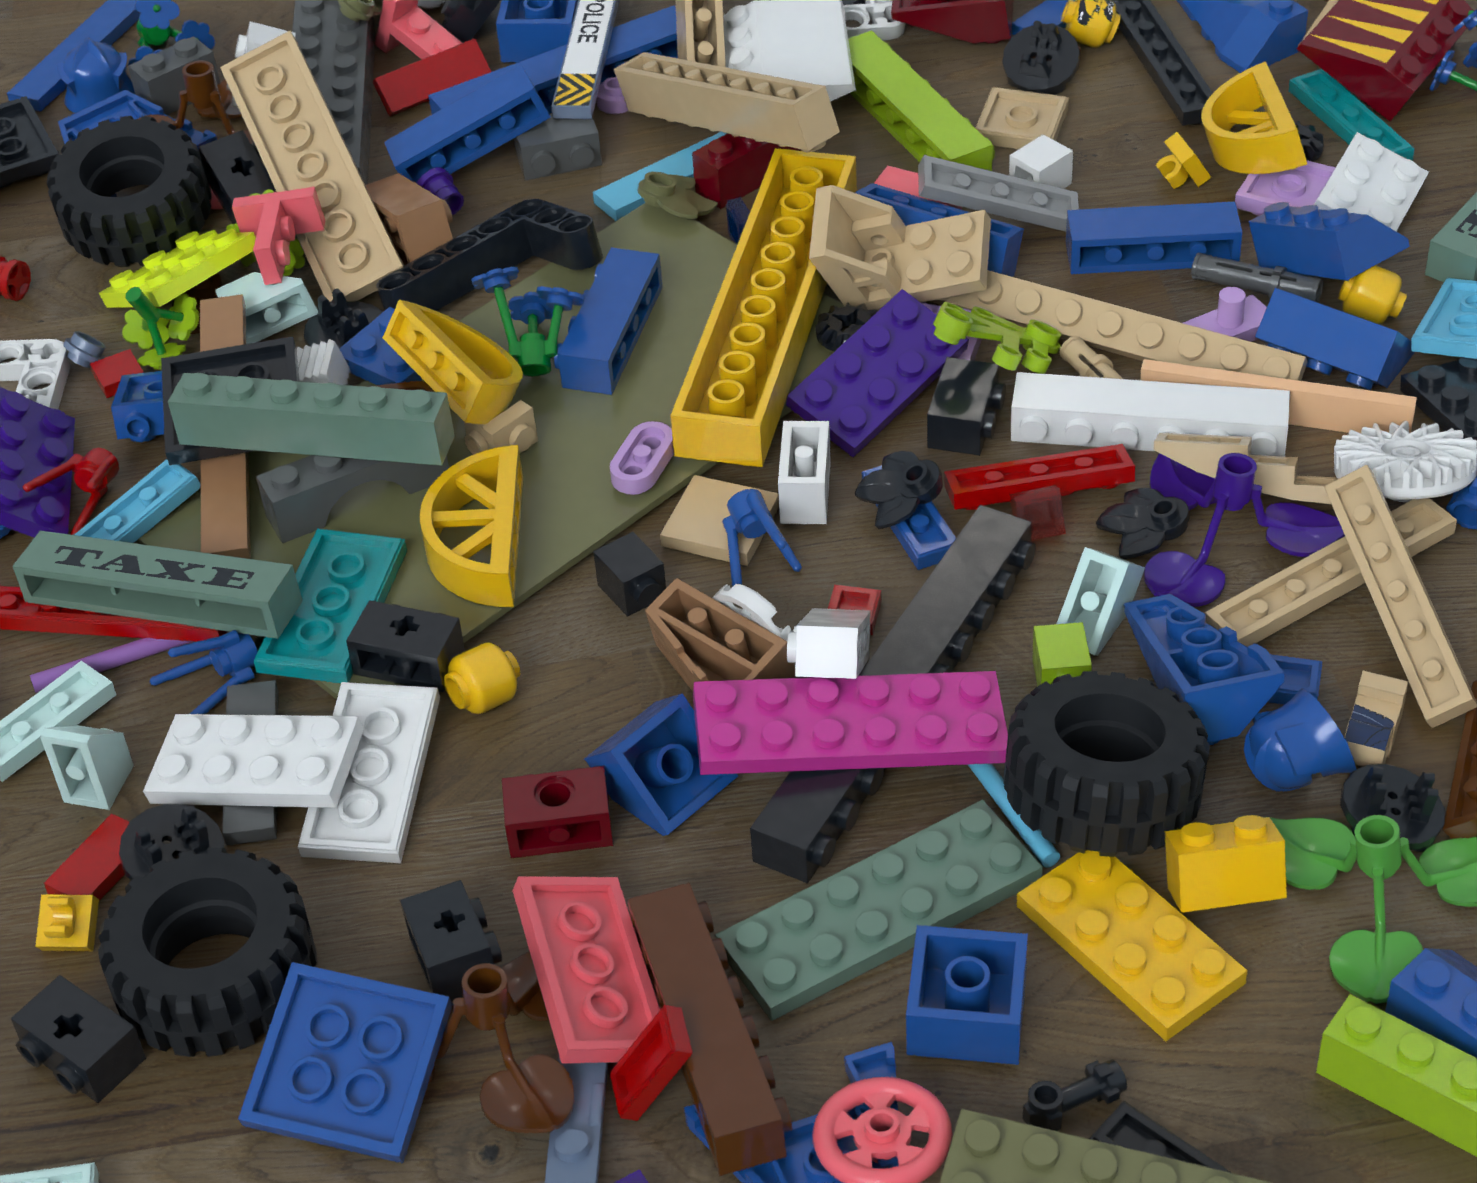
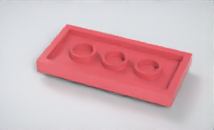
(586, 964)

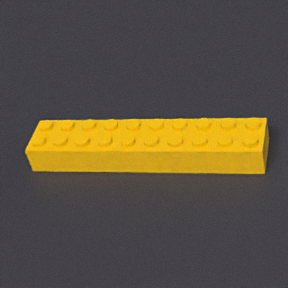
(759, 317)

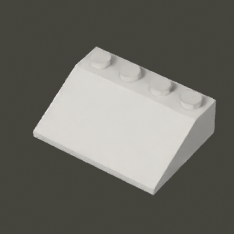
(791, 42)

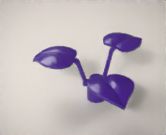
(1290, 525)

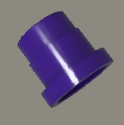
(441, 184)

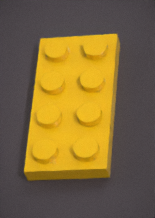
(1132, 941)

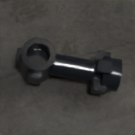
(1049, 1101)

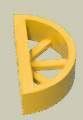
(1260, 149)
(455, 361)
(467, 480)

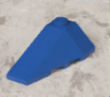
(1249, 29)
(1203, 664)

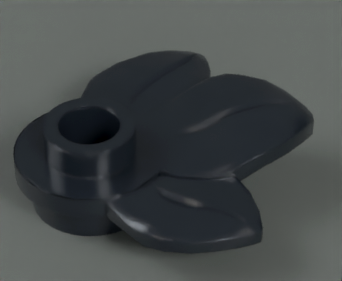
(900, 487)
(1144, 521)

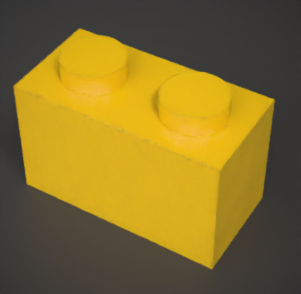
(1225, 863)

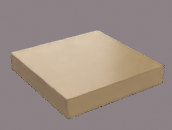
(1019, 117)
(698, 519)

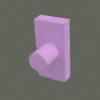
(1235, 315)

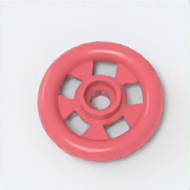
(878, 1094)

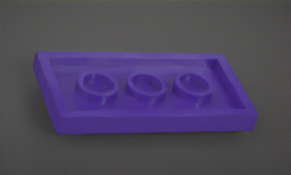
(875, 373)
(30, 445)

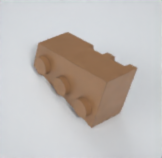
(411, 215)
(713, 641)

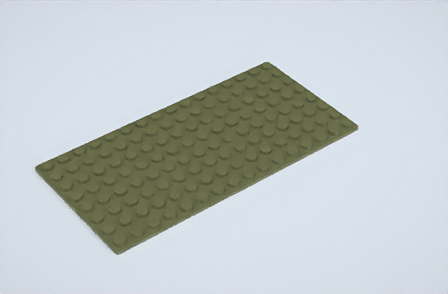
(566, 474)

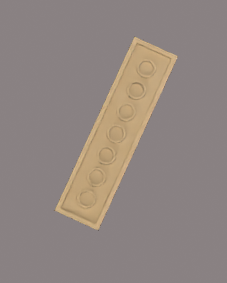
(307, 150)

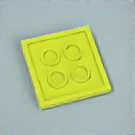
(180, 269)

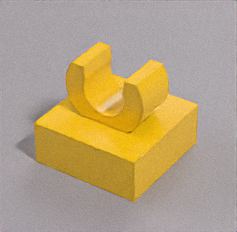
(1181, 164)
(67, 922)

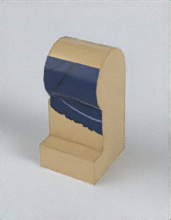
(1375, 718)

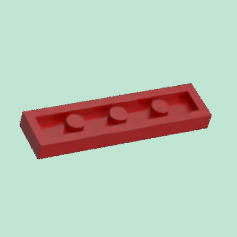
(1069, 471)

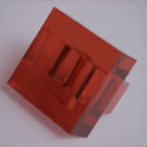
(1042, 508)

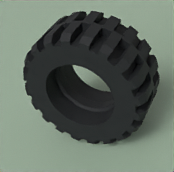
(122, 157)
(1105, 762)
(188, 902)

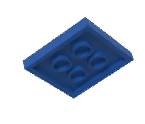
(346, 1062)

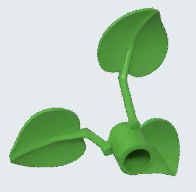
(1320, 847)

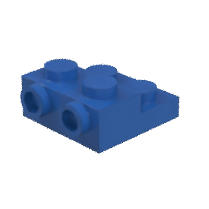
(139, 407)

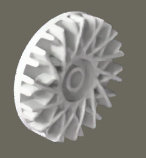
(1411, 463)

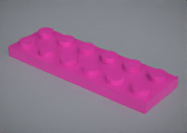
(849, 722)

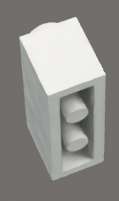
(830, 643)

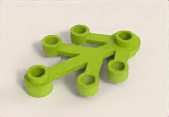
(1037, 338)

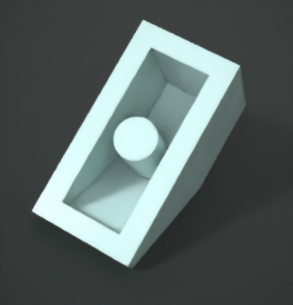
(270, 306)
(1099, 595)
(87, 763)

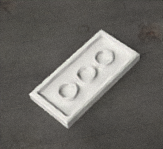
(383, 778)

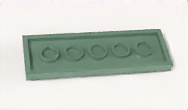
(874, 908)

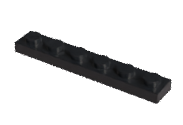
(1163, 59)

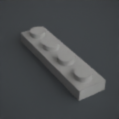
(995, 193)

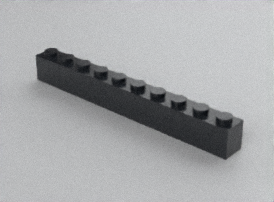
(931, 636)

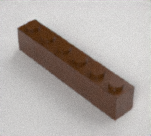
(724, 1072)

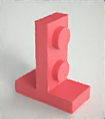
(408, 24)
(275, 222)

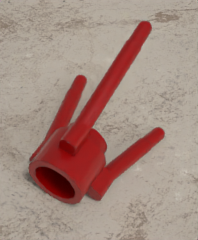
(91, 475)

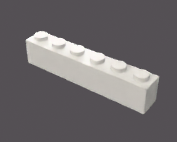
(1136, 411)

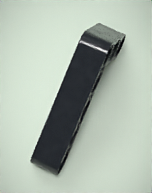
(500, 242)

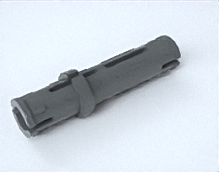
(1254, 277)

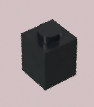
(629, 573)

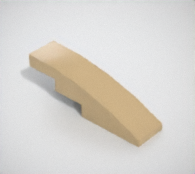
(1273, 473)

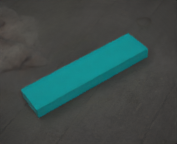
(1344, 112)

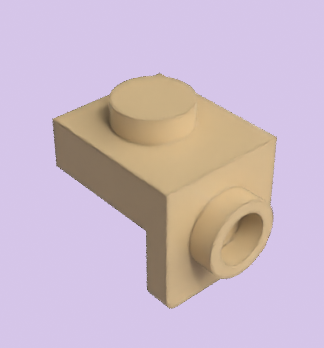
(509, 428)

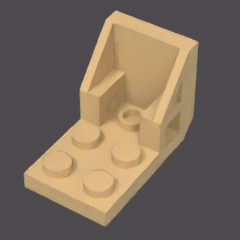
(872, 254)

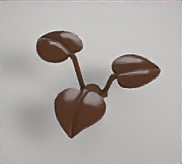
(207, 97)
(528, 1095)

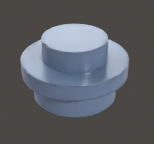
(84, 349)

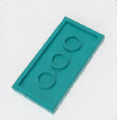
(335, 584)

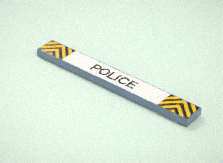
(584, 59)

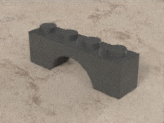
(303, 492)

